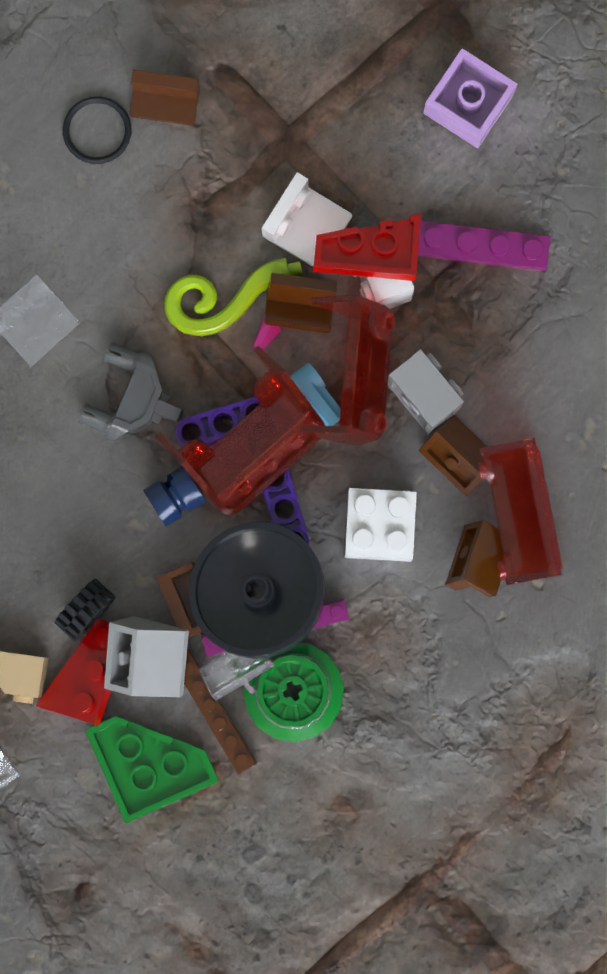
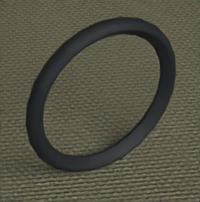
(97, 160)

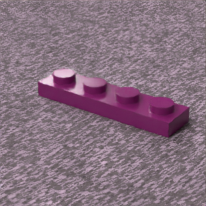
(484, 246)

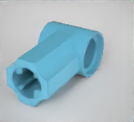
(314, 390)

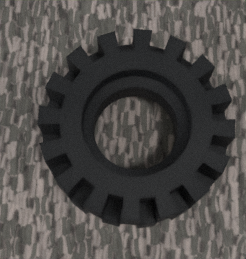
(84, 609)

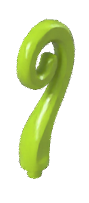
(243, 299)

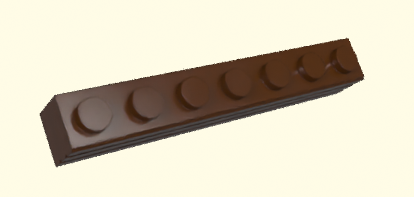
(217, 718)

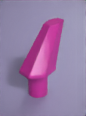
(265, 334)

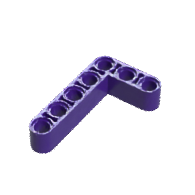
(273, 495)

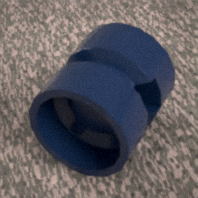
(174, 496)

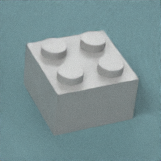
(425, 391)

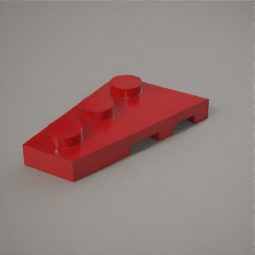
(372, 251)
(80, 684)

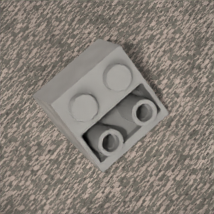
(146, 658)

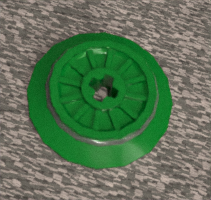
(317, 703)

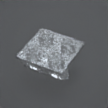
(35, 320)

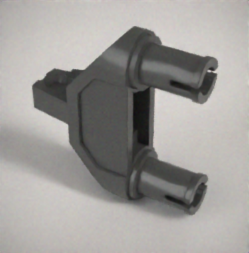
(142, 402)

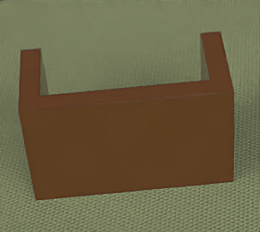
(176, 594)

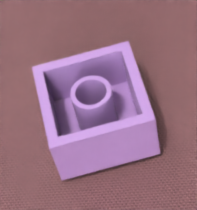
(469, 98)

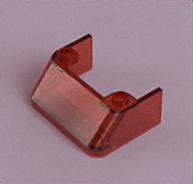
(364, 370)
(256, 448)
(522, 512)

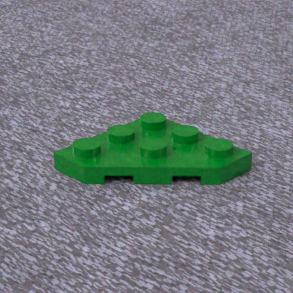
(147, 766)

